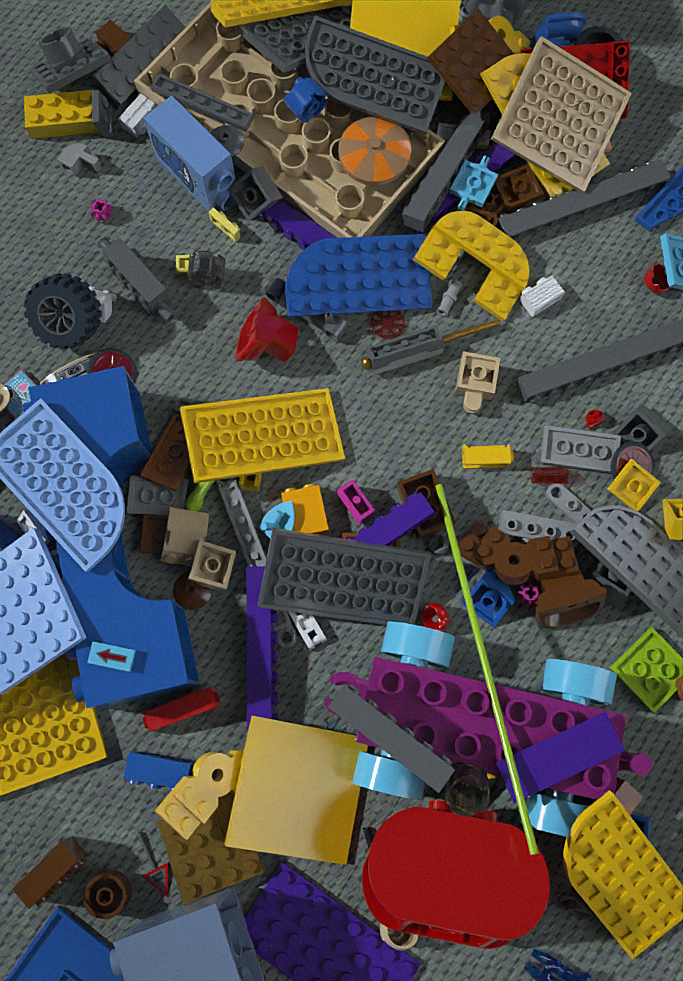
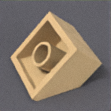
(212, 566)

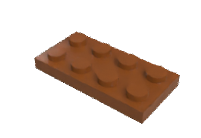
(170, 457)

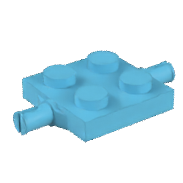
(473, 183)

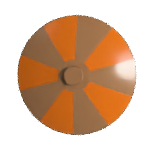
(374, 151)

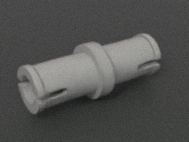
(449, 298)

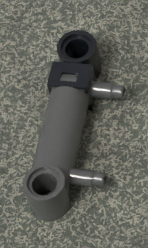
(333, 326)

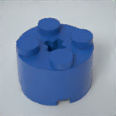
(306, 99)

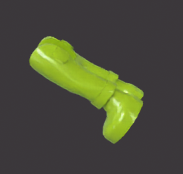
(196, 498)

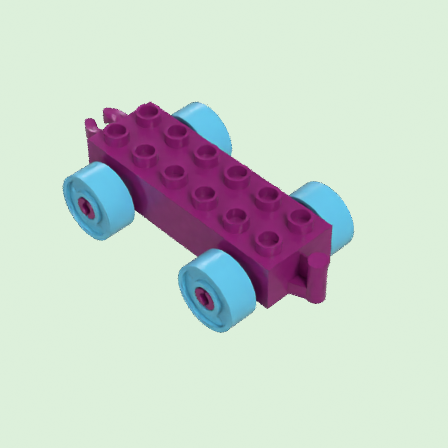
(460, 722)

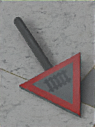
(159, 875)

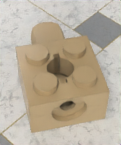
(476, 379)

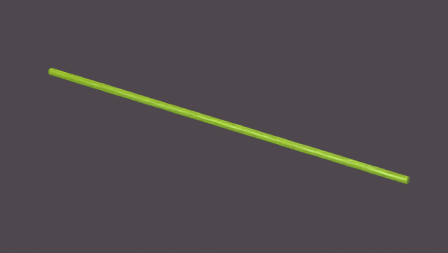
(488, 675)

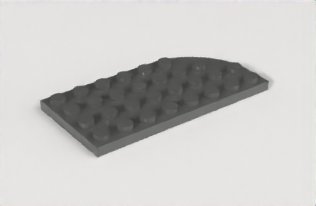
(639, 557)

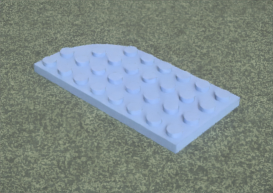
(62, 484)

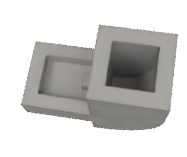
(77, 156)

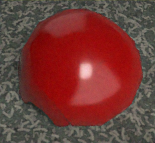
(656, 279)
(438, 610)

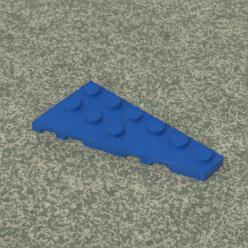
(664, 205)

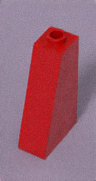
(182, 709)

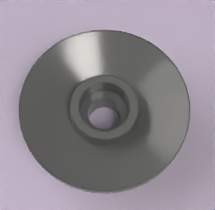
(234, 141)

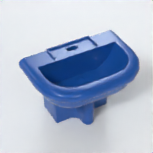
(561, 28)

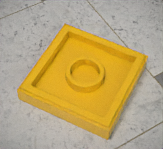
(633, 485)

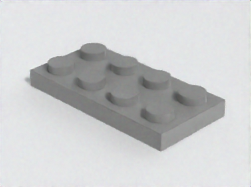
(578, 449)

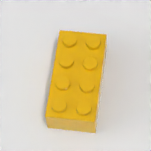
(59, 114)

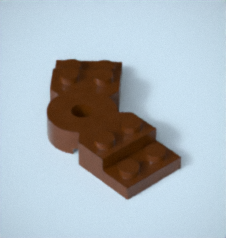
(508, 194)
(540, 557)

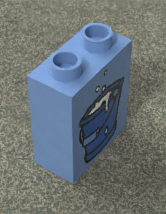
(191, 154)

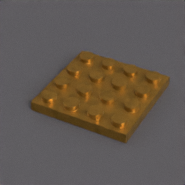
(203, 861)

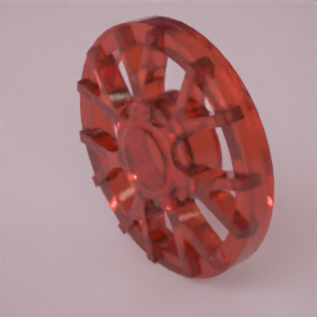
(387, 322)

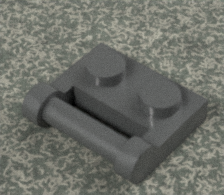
(102, 114)

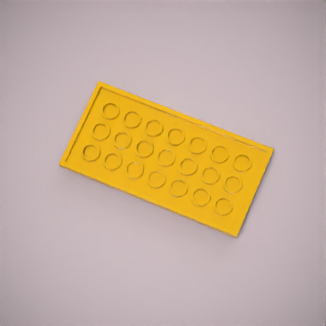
(261, 434)

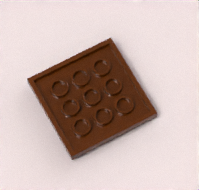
(466, 55)

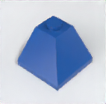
(491, 598)

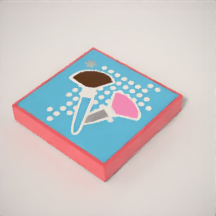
(19, 392)

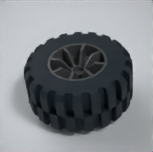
(62, 311)

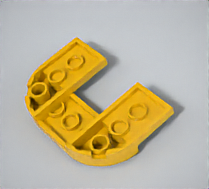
(487, 244)

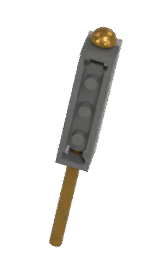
(414, 347)

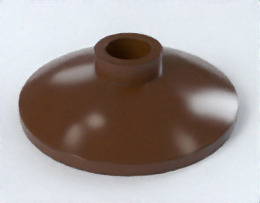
(188, 600)

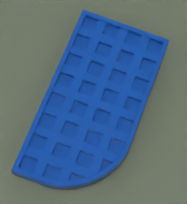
(358, 276)

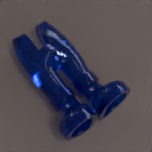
(555, 966)

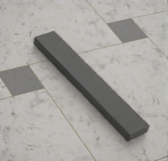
(202, 102)

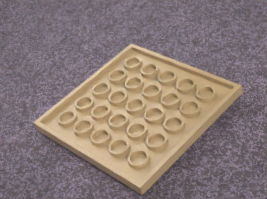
(561, 115)

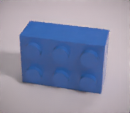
(156, 769)

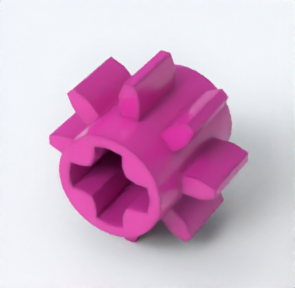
(105, 209)
(524, 597)

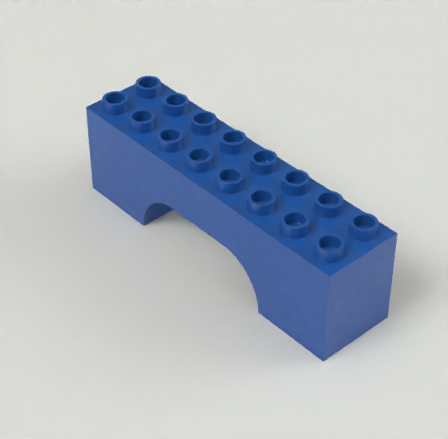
(110, 421)

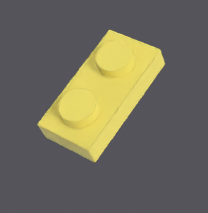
(225, 225)

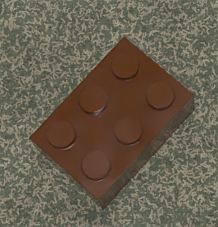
(426, 484)
(51, 873)

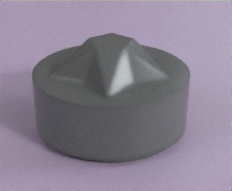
(178, 403)
(439, 544)

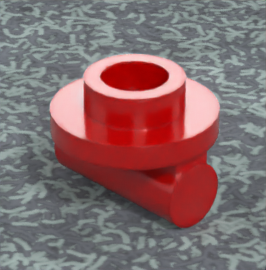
(594, 418)

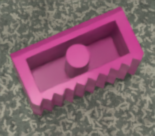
(356, 502)

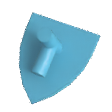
(278, 517)

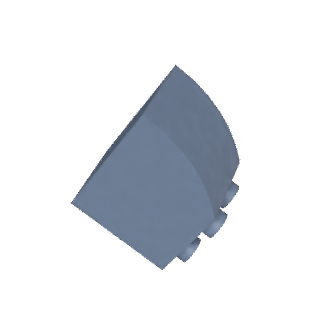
(189, 944)

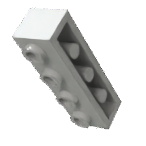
(528, 527)

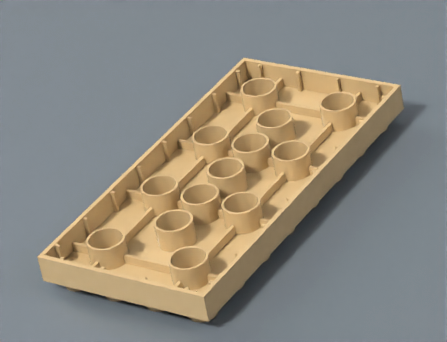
(294, 153)

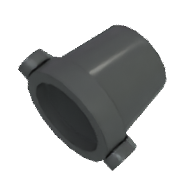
(575, 904)

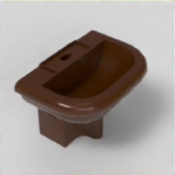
(568, 601)

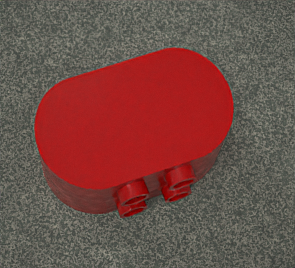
(454, 877)

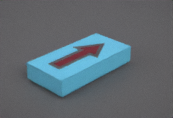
(111, 656)

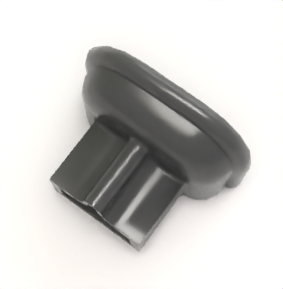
(510, 9)

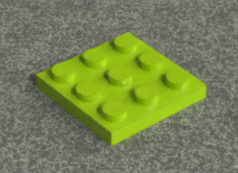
(649, 669)

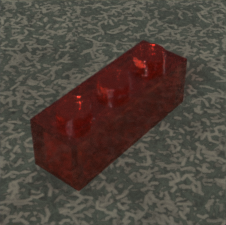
(549, 475)

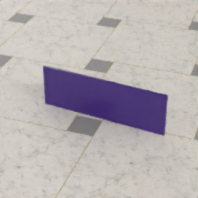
(563, 755)

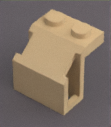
(182, 535)

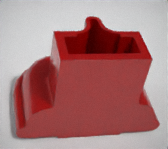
(266, 332)

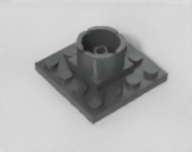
(67, 59)

